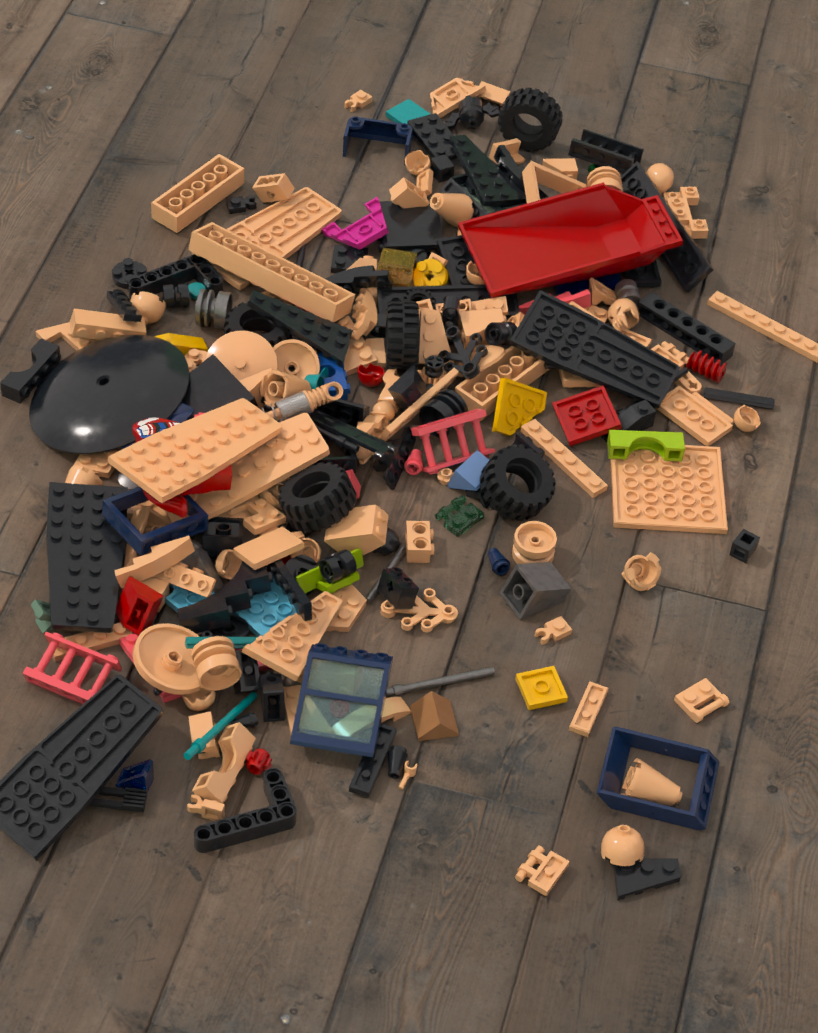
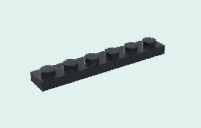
(291, 589)

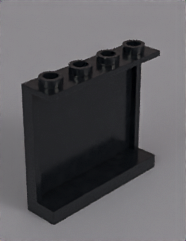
(410, 228)
(213, 386)

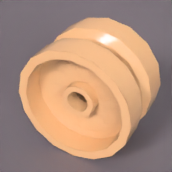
(534, 543)

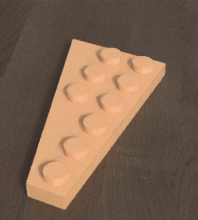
(288, 642)

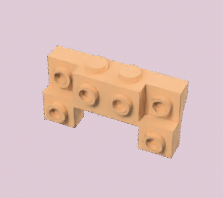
(680, 204)

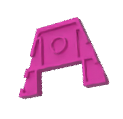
(362, 231)

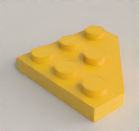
(516, 406)

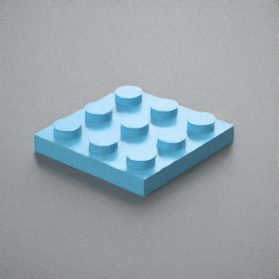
(267, 610)

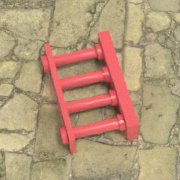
(440, 427)
(55, 682)

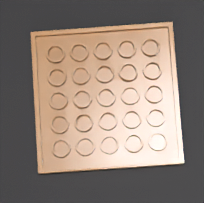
(670, 493)

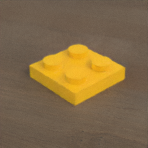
(541, 688)

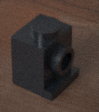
(744, 545)

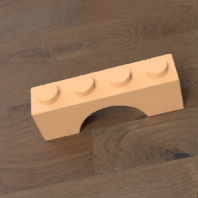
(235, 745)

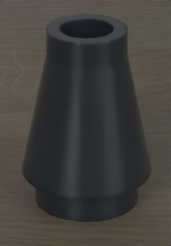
(396, 760)

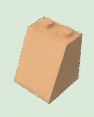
(476, 322)
(362, 529)

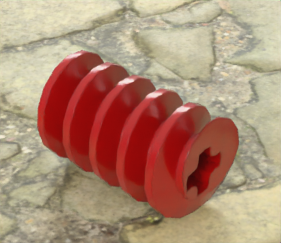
(707, 367)

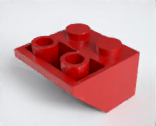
(137, 606)

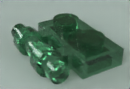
(462, 520)

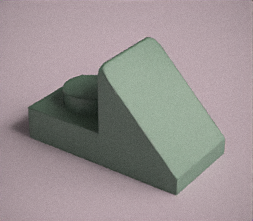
(42, 612)

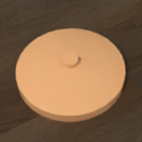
(244, 353)
(165, 660)

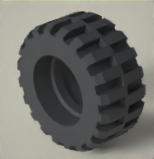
(535, 104)
(246, 319)
(402, 335)
(504, 496)
(317, 497)

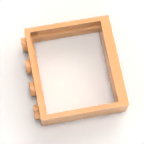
(536, 173)

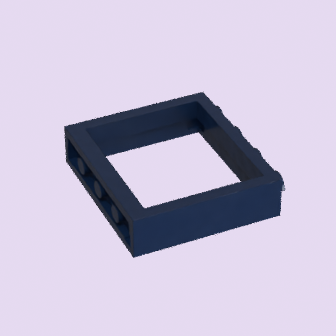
(185, 527)

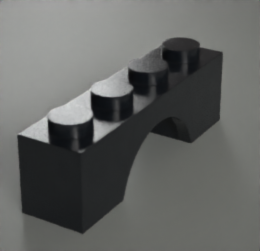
(19, 385)

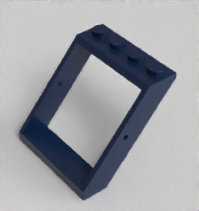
(614, 769)

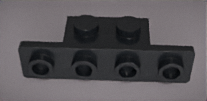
(395, 463)

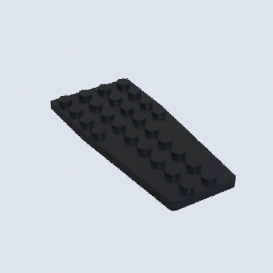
(593, 350)
(82, 557)
(73, 765)

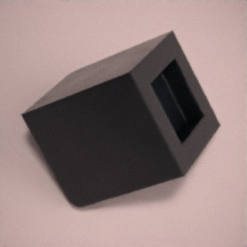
(442, 168)

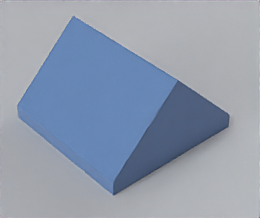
(468, 474)

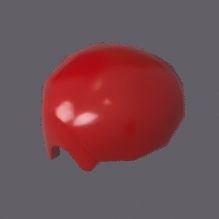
(370, 375)

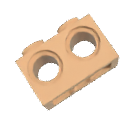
(418, 541)

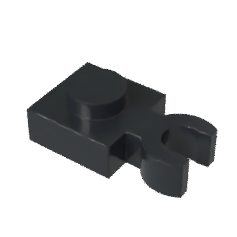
(239, 205)

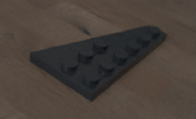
(305, 326)

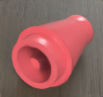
(414, 462)

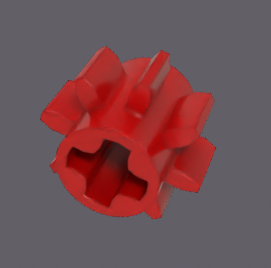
(258, 761)

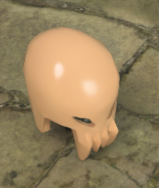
(661, 176)
(623, 314)

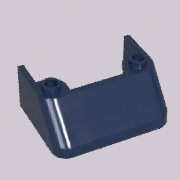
(378, 130)

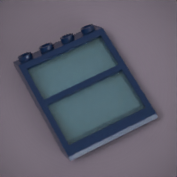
(341, 700)

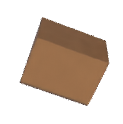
(433, 717)

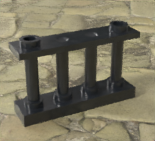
(605, 151)

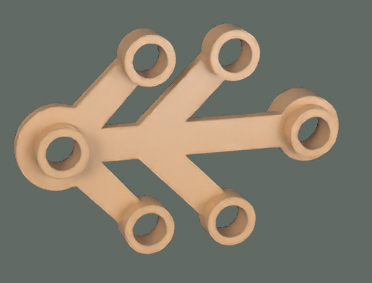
(443, 612)

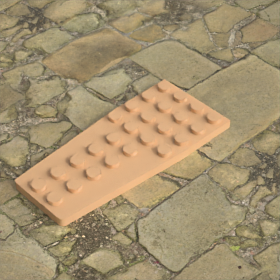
(284, 227)
(195, 449)
(266, 466)

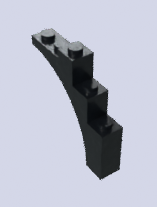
(235, 596)

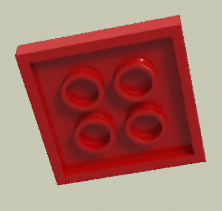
(586, 415)

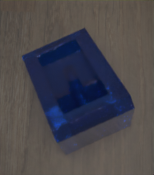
(137, 776)

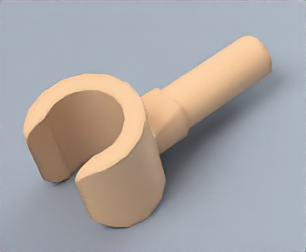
(408, 772)

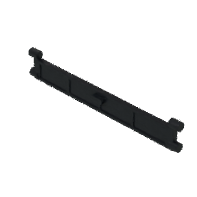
(353, 434)

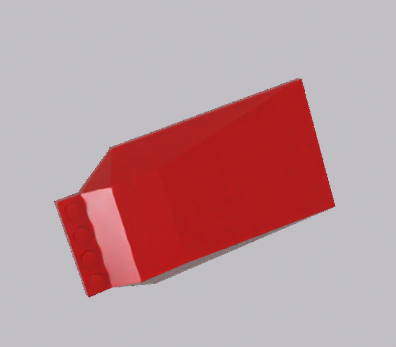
(568, 239)

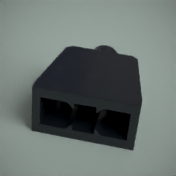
(272, 688)

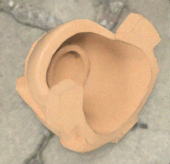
(642, 571)

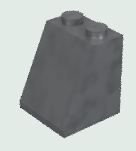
(534, 588)

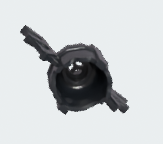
(471, 113)

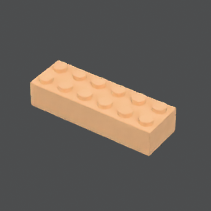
(197, 193)

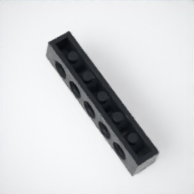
(685, 328)

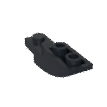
(509, 166)
(361, 278)

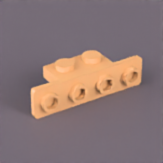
(191, 580)

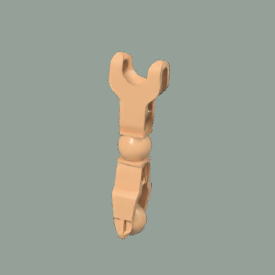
(381, 414)

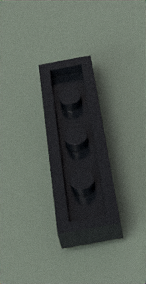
(123, 306)
(370, 767)

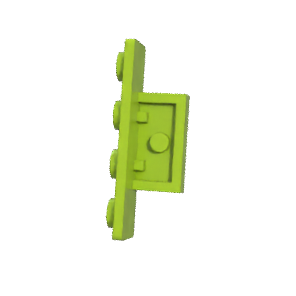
(313, 578)

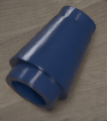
(499, 563)

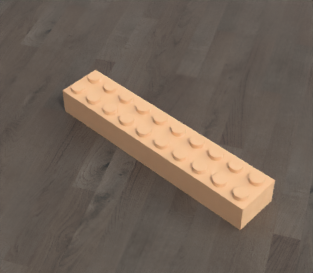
(271, 272)
(515, 365)

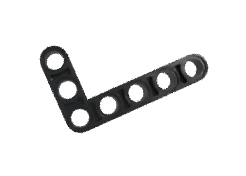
(178, 273)
(449, 317)
(253, 819)

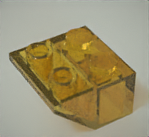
(400, 265)

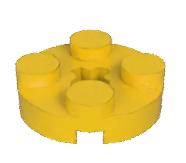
(424, 268)

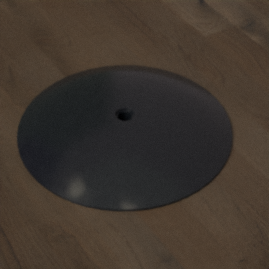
(104, 390)

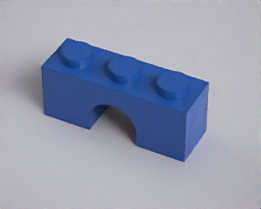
(335, 374)

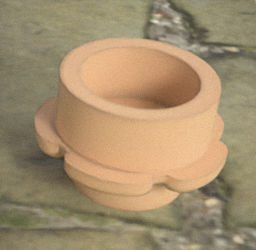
(444, 475)

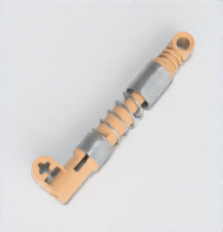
(304, 402)

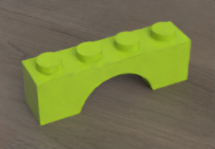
(666, 444)

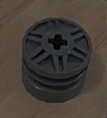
(443, 405)

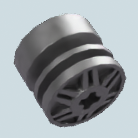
(209, 308)

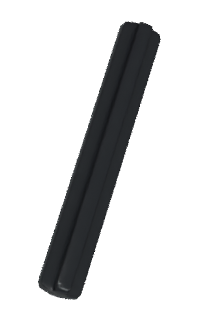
(739, 398)

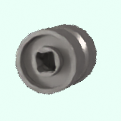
(627, 289)

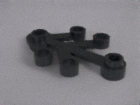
(470, 368)

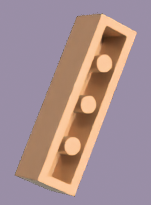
(103, 325)

